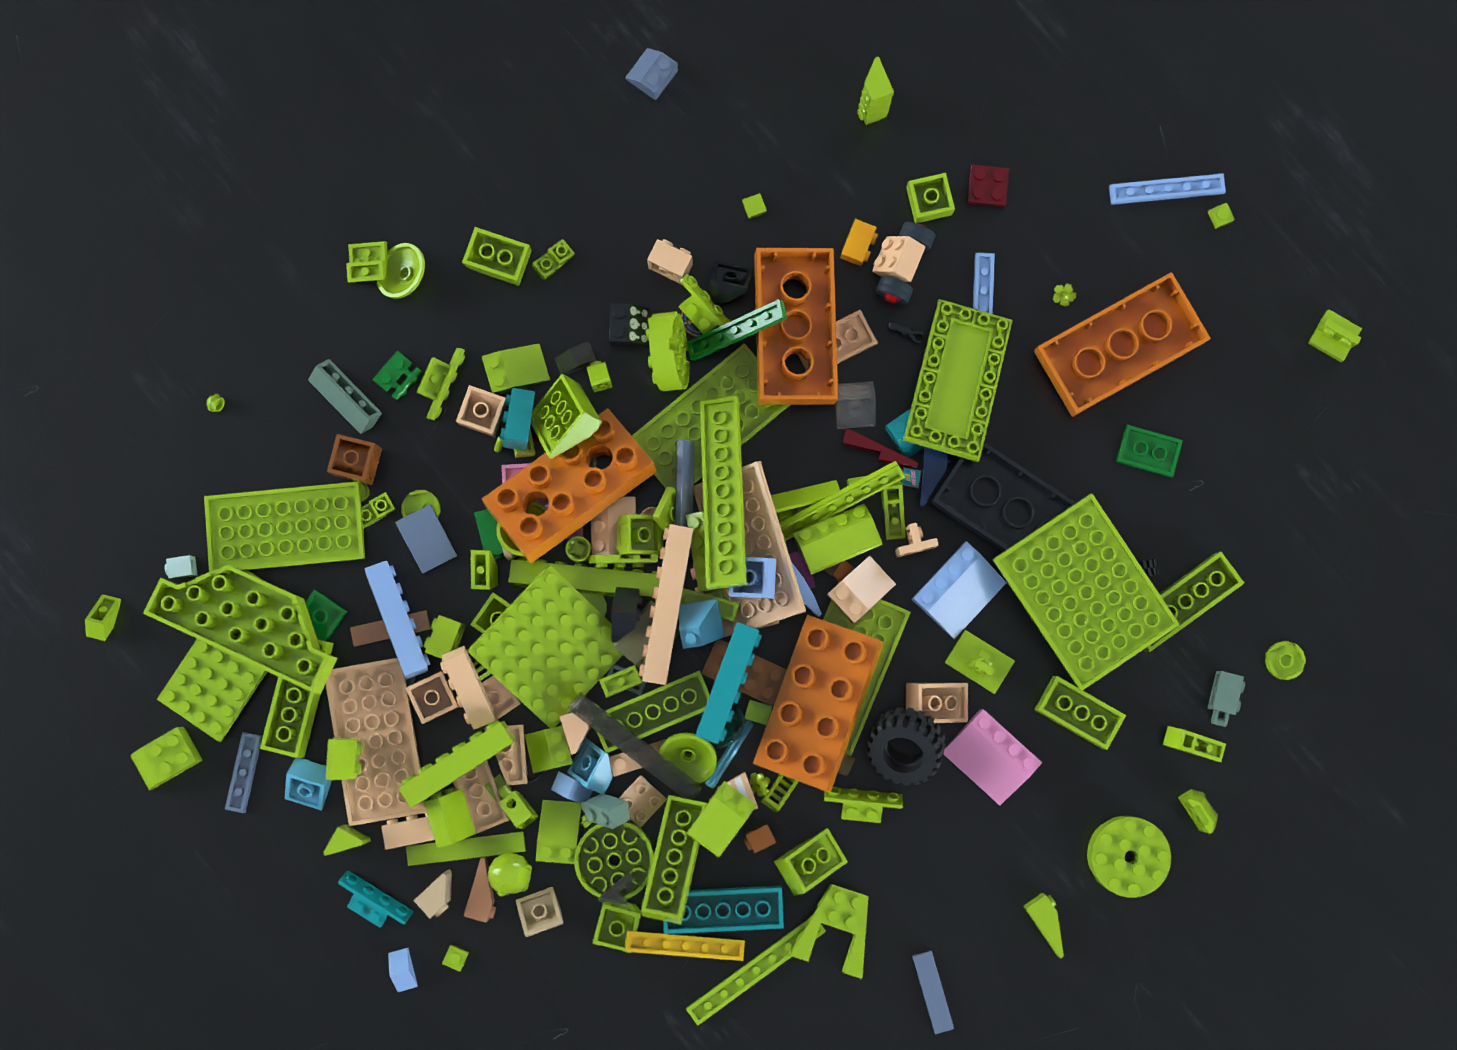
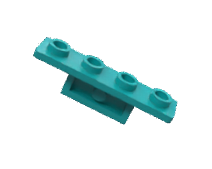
(372, 902)

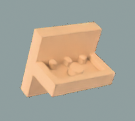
(915, 545)

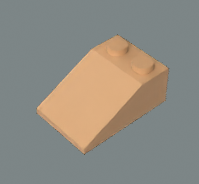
(861, 589)
(940, 700)

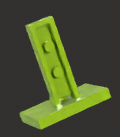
(979, 661)

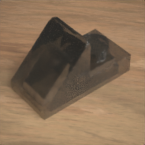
(613, 894)

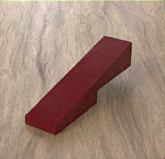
(886, 455)

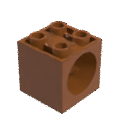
(354, 459)

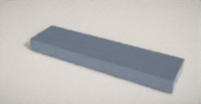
(243, 772)
(933, 992)

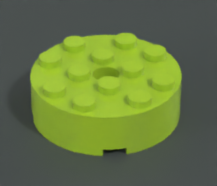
(668, 351)
(600, 843)
(1143, 871)

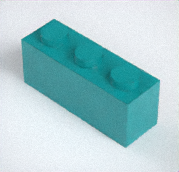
(517, 419)

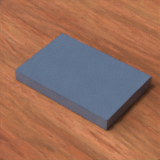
(426, 538)

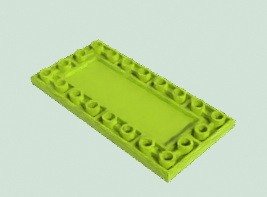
(958, 380)

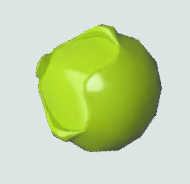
(509, 874)

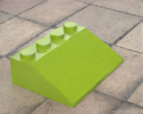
(564, 417)

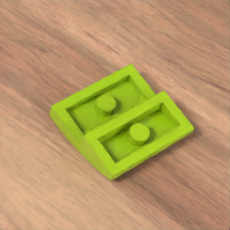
(367, 262)

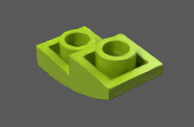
(553, 259)
(376, 510)

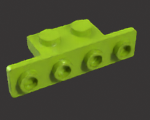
(700, 308)
(437, 381)
(862, 804)

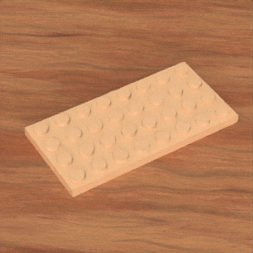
(763, 540)
(374, 706)

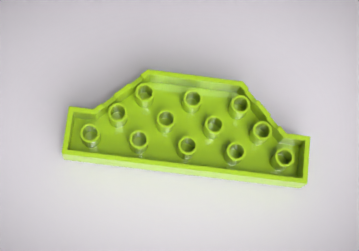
(248, 622)

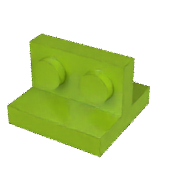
(1335, 335)

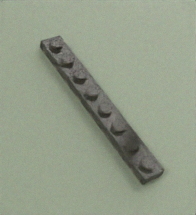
(634, 747)

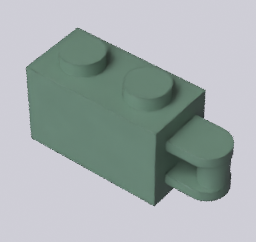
(1225, 696)
(606, 810)

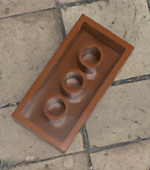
(763, 677)

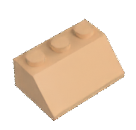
(604, 528)

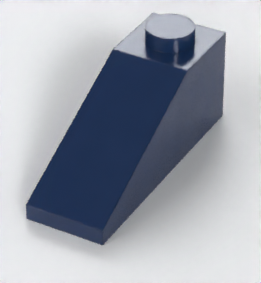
(933, 467)

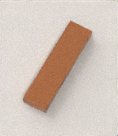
(377, 631)

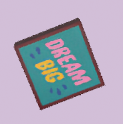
(912, 478)

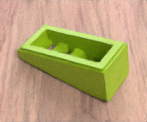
(772, 805)

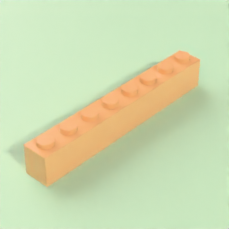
(667, 604)

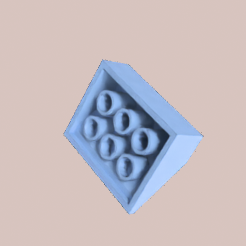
(959, 590)

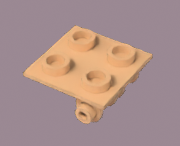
(642, 800)

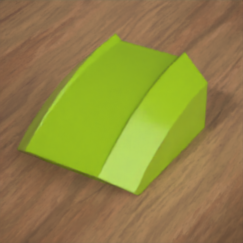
(638, 535)
(1199, 810)
(614, 924)

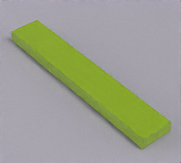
(466, 848)

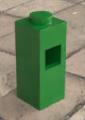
(487, 530)

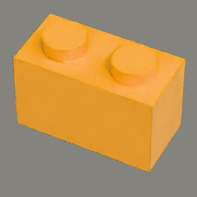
(858, 242)

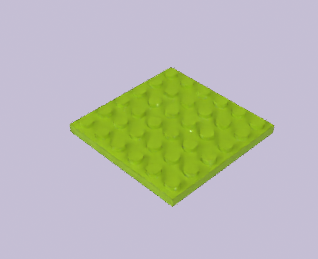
(548, 646)

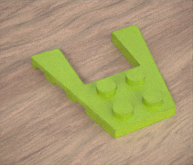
(844, 911)

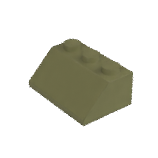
(633, 643)

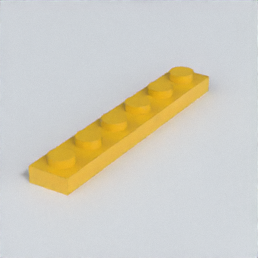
(684, 945)

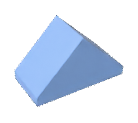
(570, 788)
(401, 970)

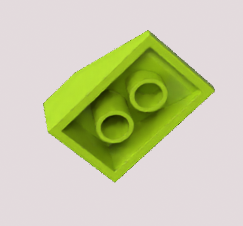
(515, 368)
(721, 819)
(558, 831)
(810, 862)

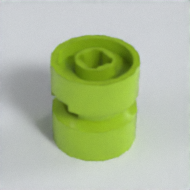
(578, 549)

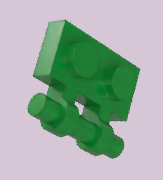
(393, 372)

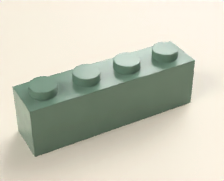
(344, 396)

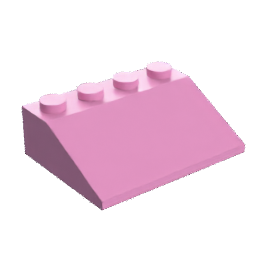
(991, 757)

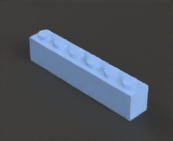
(396, 620)

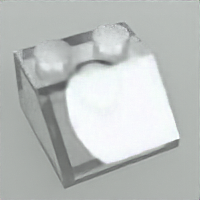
(856, 405)

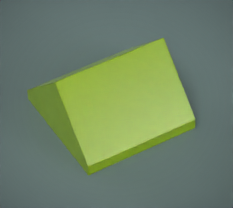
(345, 838)

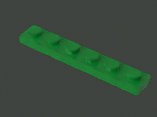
(737, 330)

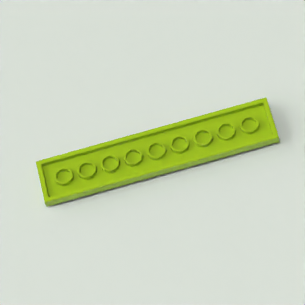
(722, 493)

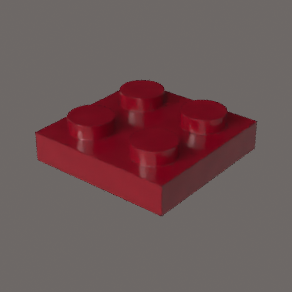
(988, 185)

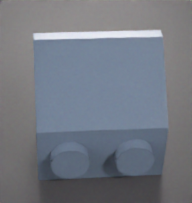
(652, 72)

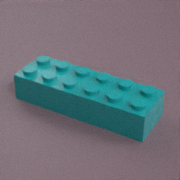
(726, 685)
(730, 910)

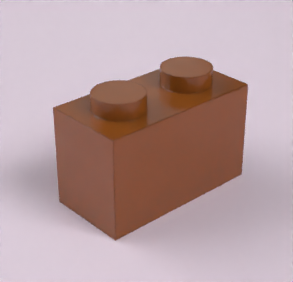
(759, 838)

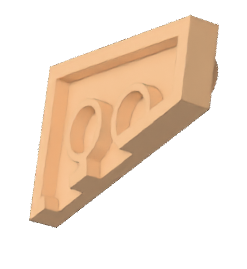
(513, 758)

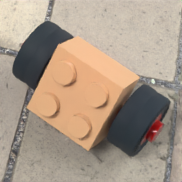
(900, 260)

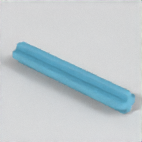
(728, 755)

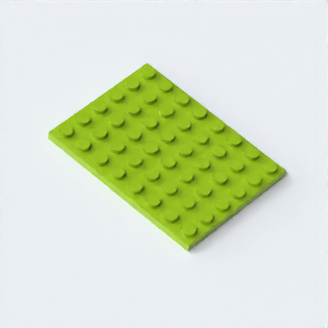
(1086, 592)

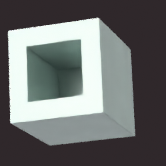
(181, 567)

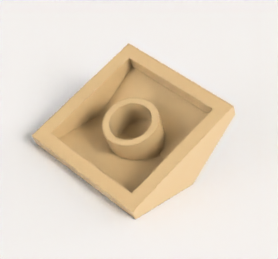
(539, 911)

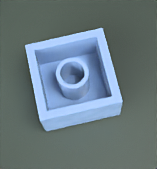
(759, 577)

